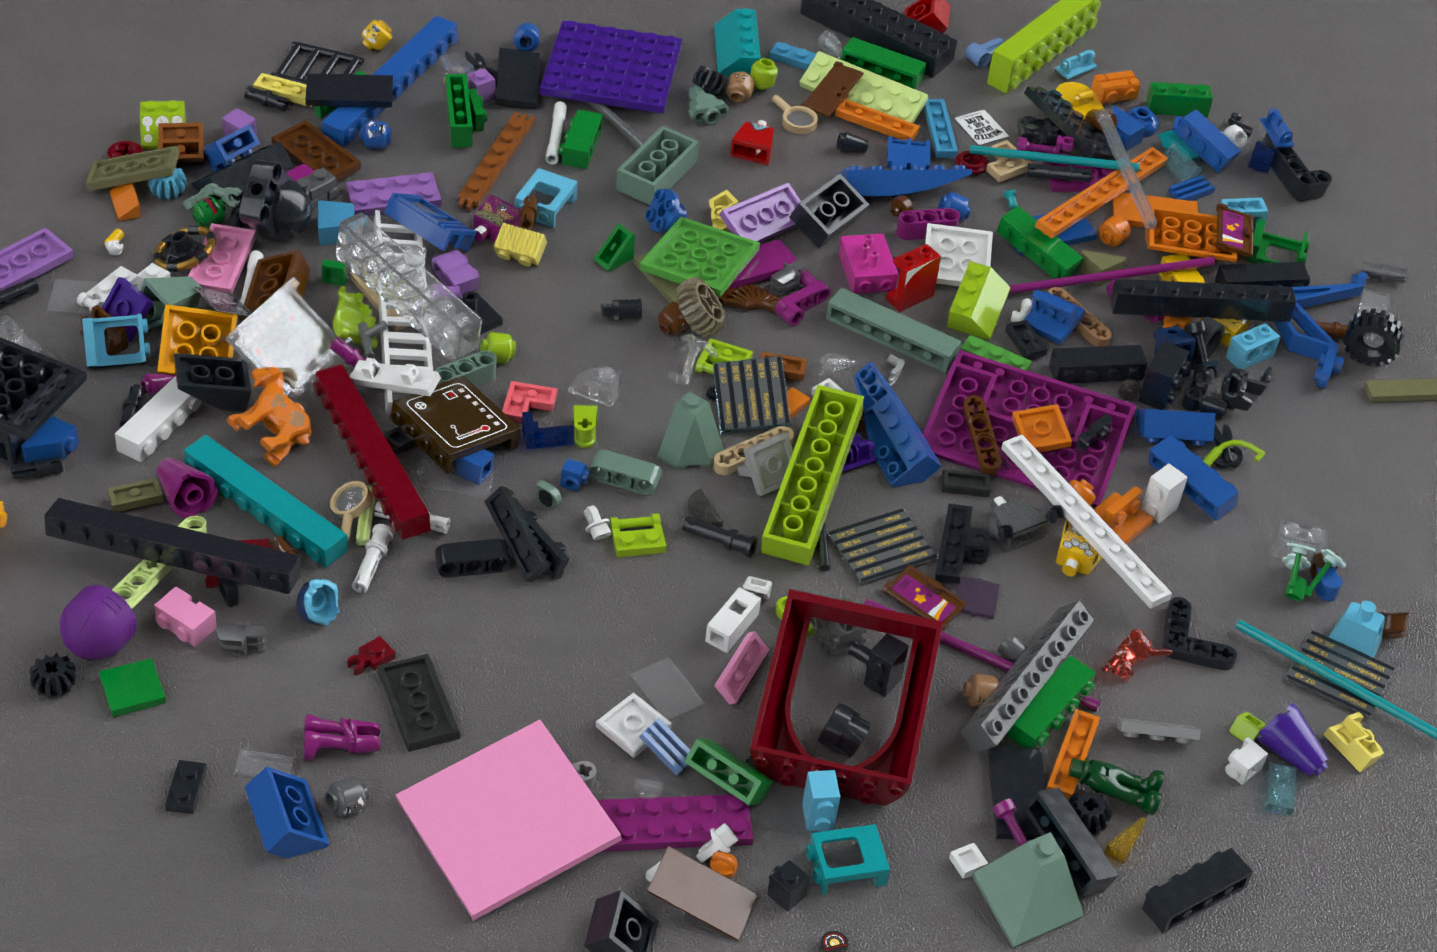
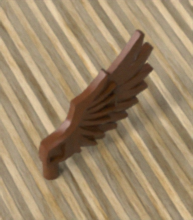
(750, 297)

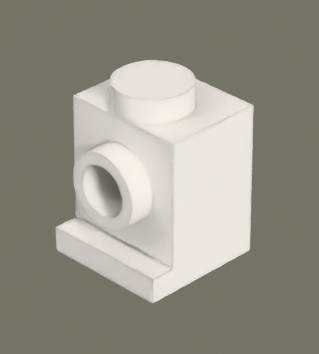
(1246, 761)

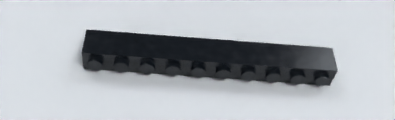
(173, 545)

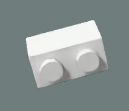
(1164, 493)

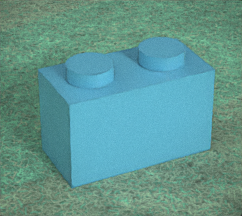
(821, 800)

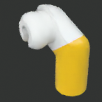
(112, 242)

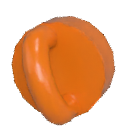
(724, 864)

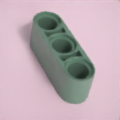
(477, 368)
(625, 472)

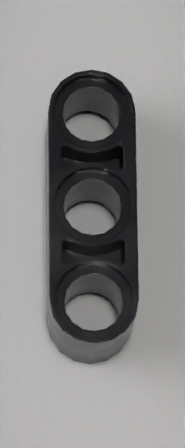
(472, 558)

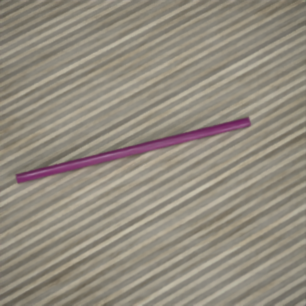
(1110, 275)
(985, 656)

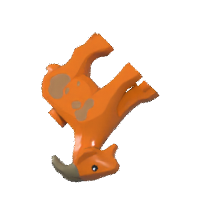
(277, 414)

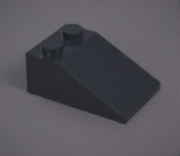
(214, 380)

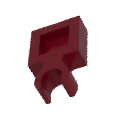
(371, 654)

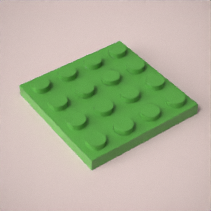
(700, 252)

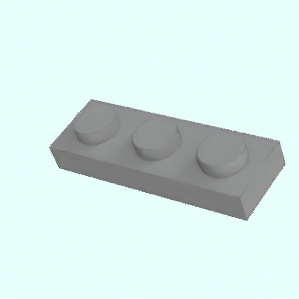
(1158, 730)

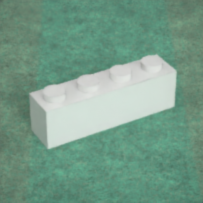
(155, 421)

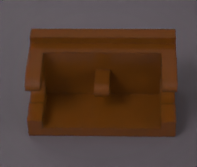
(115, 337)

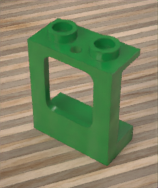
(1262, 240)

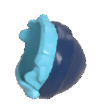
(318, 602)

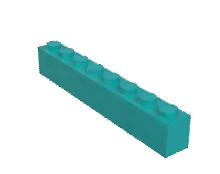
(268, 502)

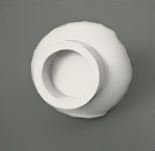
(1236, 135)

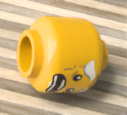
(376, 35)

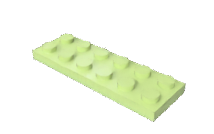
(870, 90)

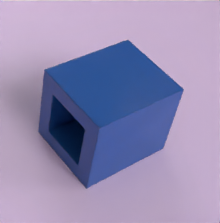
(475, 466)

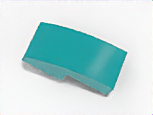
(1170, 137)

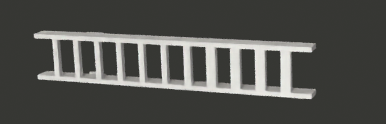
(400, 337)

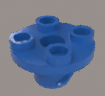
(664, 210)

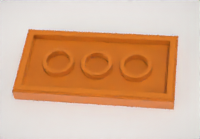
(1124, 206)

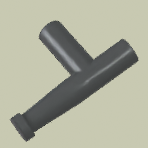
(366, 334)

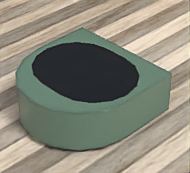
(547, 495)

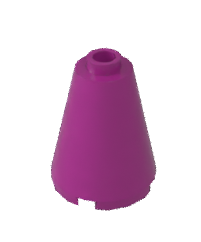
(186, 488)

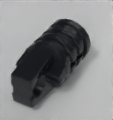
(623, 309)

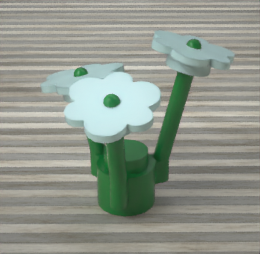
(1297, 587)

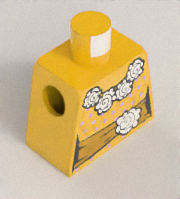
(1075, 552)

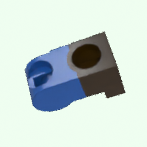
(1331, 582)

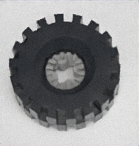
(1360, 340)

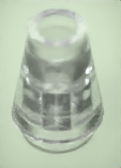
(831, 44)

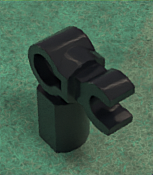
(1194, 400)

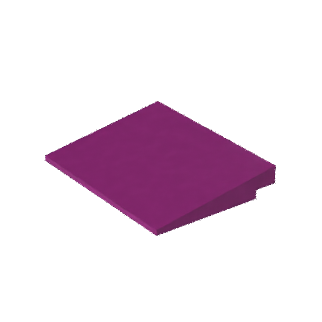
(1015, 389)

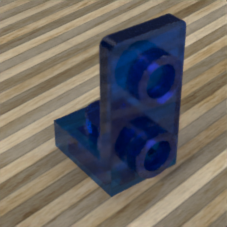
(1261, 158)
(545, 437)

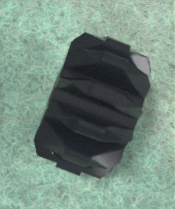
(710, 80)
(52, 675)
(1092, 810)

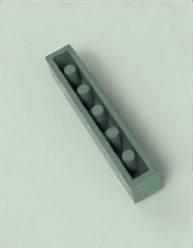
(893, 330)

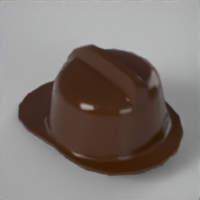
(1395, 624)

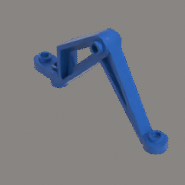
(1317, 342)

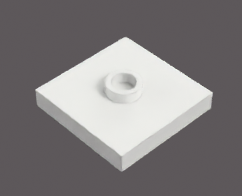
(628, 722)

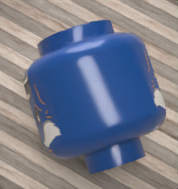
(376, 135)

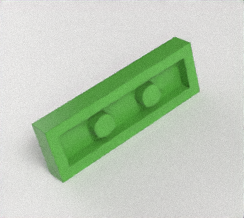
(985, 349)

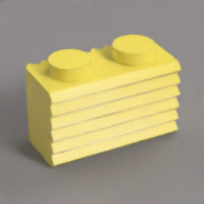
(520, 245)

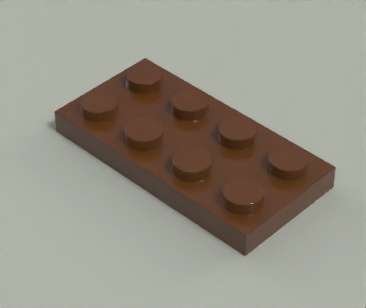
(311, 147)

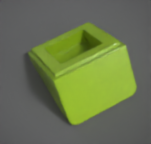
(1247, 726)

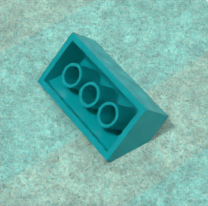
(737, 42)

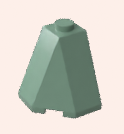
(170, 291)
(690, 435)

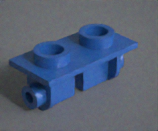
(1276, 129)

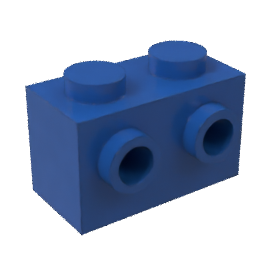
(231, 145)

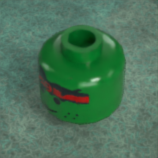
(209, 211)

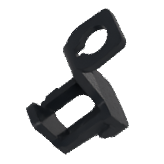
(1236, 384)

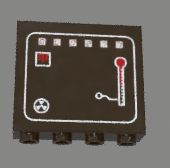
(453, 422)

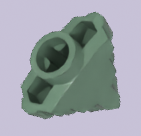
(705, 106)

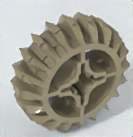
(700, 307)

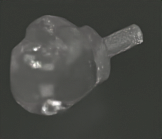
(835, 363)

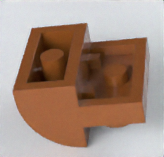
(186, 136)

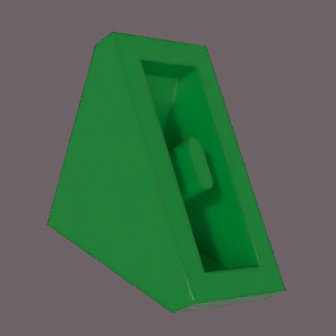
(617, 249)

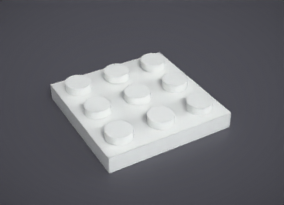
(957, 249)

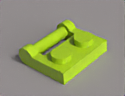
(725, 351)
(638, 541)

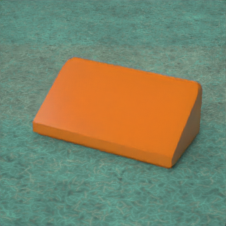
(125, 202)

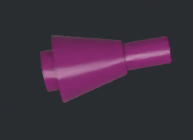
(155, 382)

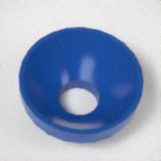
(1147, 118)

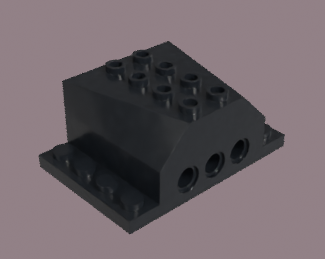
(30, 394)

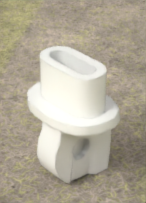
(598, 528)
(721, 840)

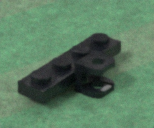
(960, 543)

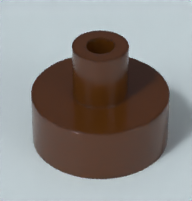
(900, 204)

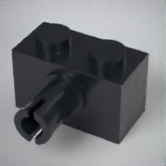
(883, 663)

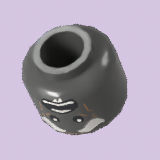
(346, 797)

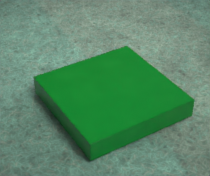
(132, 687)

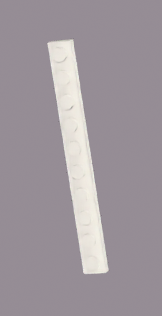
(1087, 522)

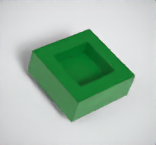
(334, 272)

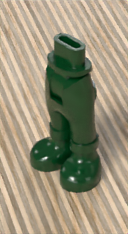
(1119, 783)

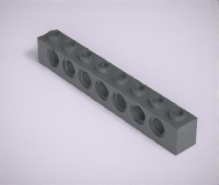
(1026, 677)

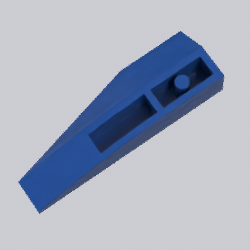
(896, 181)
(898, 441)

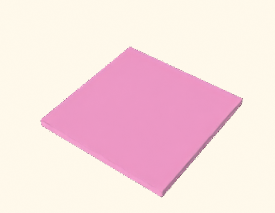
(507, 819)

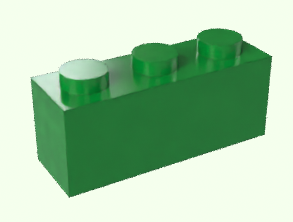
(1179, 98)
(581, 139)
(728, 771)

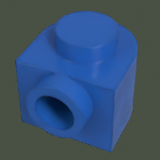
(574, 474)

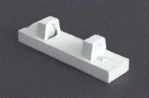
(395, 378)

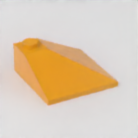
(194, 333)

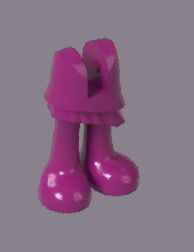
(354, 735)

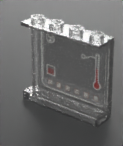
(286, 335)

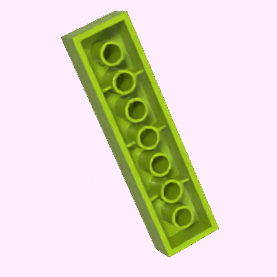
(1041, 42)
(812, 475)

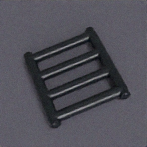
(315, 52)

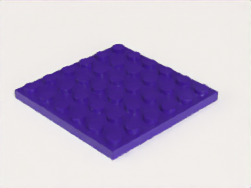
(611, 66)

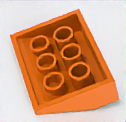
(1186, 234)

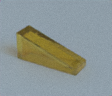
(1122, 845)

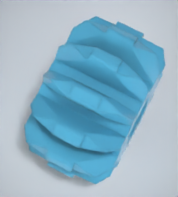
(168, 186)

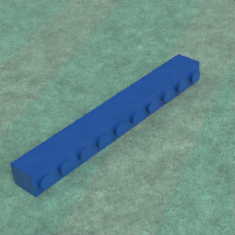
(405, 66)

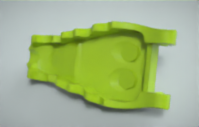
(349, 314)

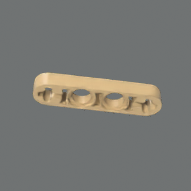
(731, 454)

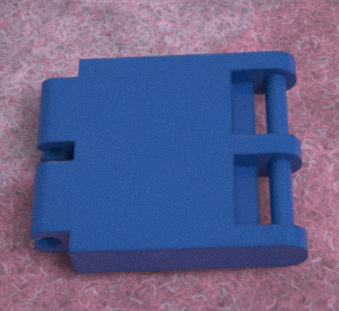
(908, 153)

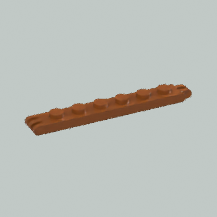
(495, 161)

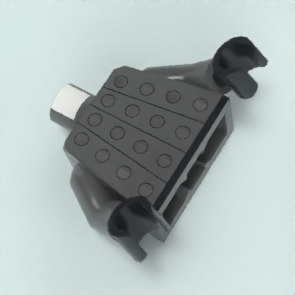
(1019, 523)

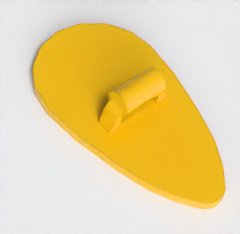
(1079, 96)

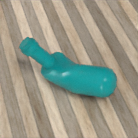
(1009, 195)

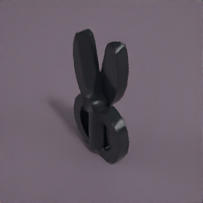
(479, 63)
(1226, 453)

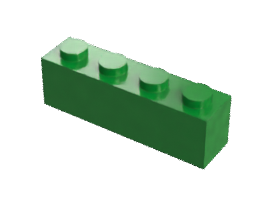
(884, 62)
(458, 110)
(1046, 252)
(1052, 703)

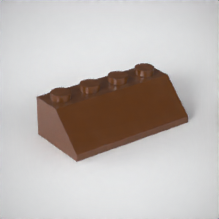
(272, 274)

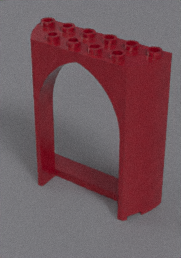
(774, 743)

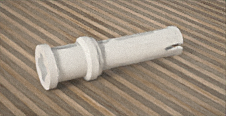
(375, 550)

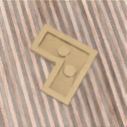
(1006, 167)

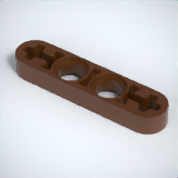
(979, 435)

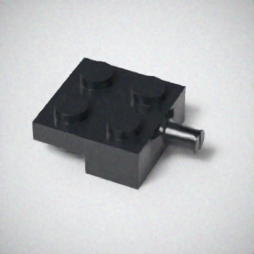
(1038, 131)

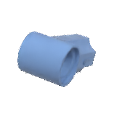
(982, 54)

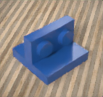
(1053, 316)

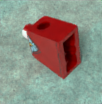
(753, 142)

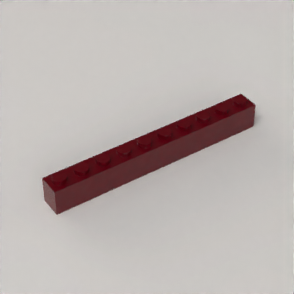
(372, 452)

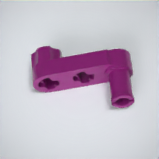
(794, 305)

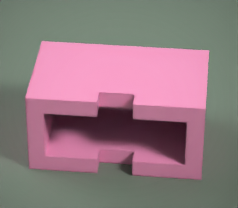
(184, 618)

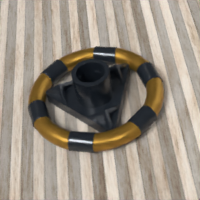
(184, 249)

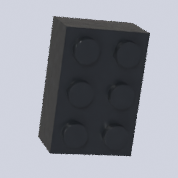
(829, 210)

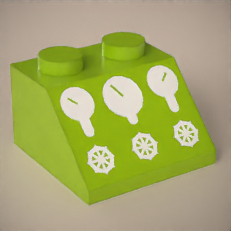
(158, 112)

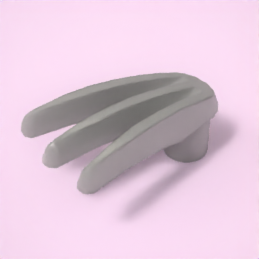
(898, 363)

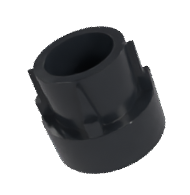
(844, 730)

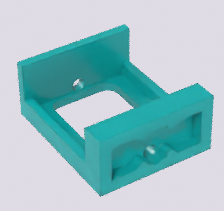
(871, 848)

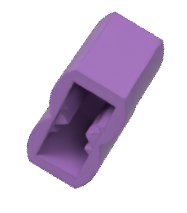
(454, 270)

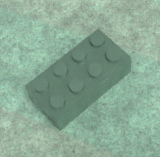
(657, 164)

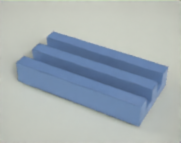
(669, 742)

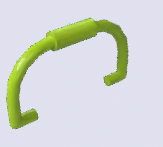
(1217, 451)

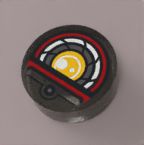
(833, 942)

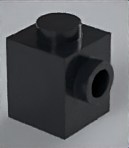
(788, 885)

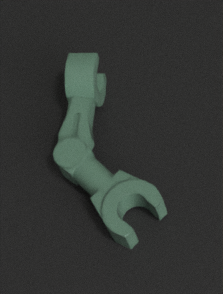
(213, 189)

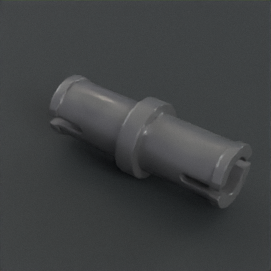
(1384, 272)

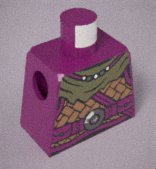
(491, 215)

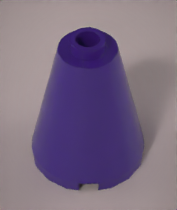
(1294, 741)

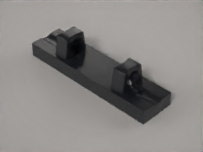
(554, 550)

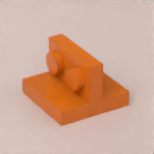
(1124, 514)

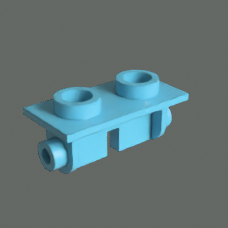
(1077, 64)

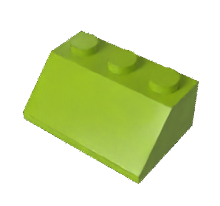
(978, 301)

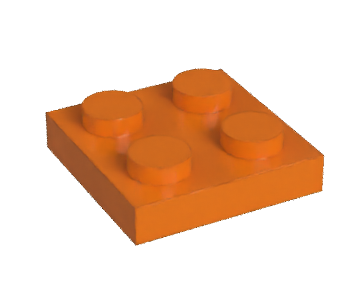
(1043, 427)

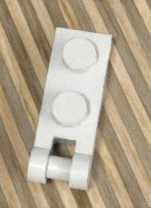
(100, 292)

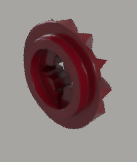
(121, 148)
(979, 162)

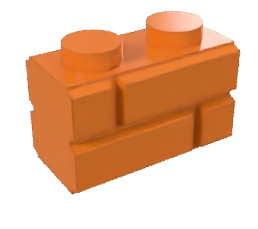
(1116, 86)

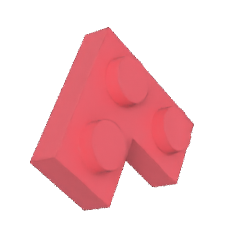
(525, 396)

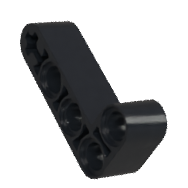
(1294, 174)

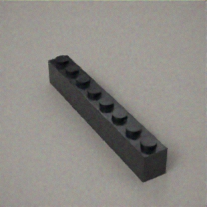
(1202, 300)

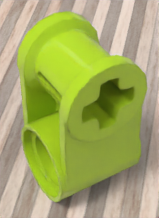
(585, 425)

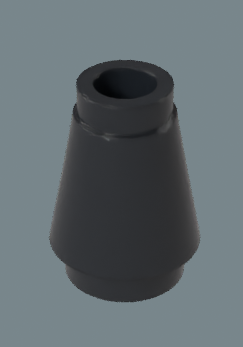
(851, 143)

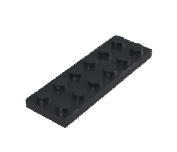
(1070, 122)

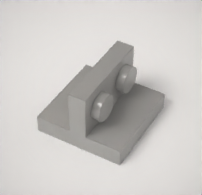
(767, 463)

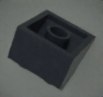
(620, 925)

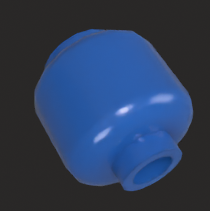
(526, 37)
(956, 202)

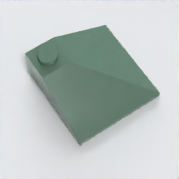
(1030, 890)

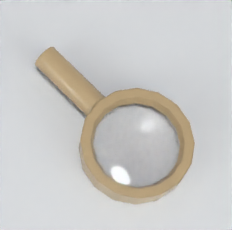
(796, 118)
(350, 502)

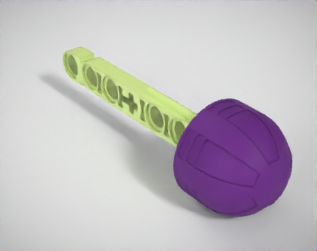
(100, 620)

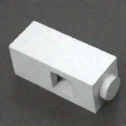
(733, 619)

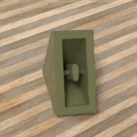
(1099, 262)

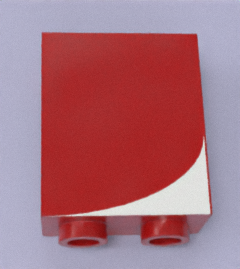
(916, 279)

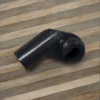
(1235, 120)

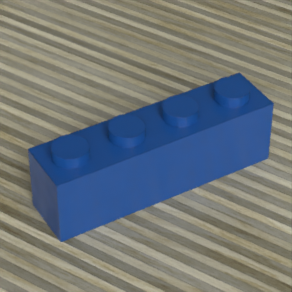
(1203, 484)

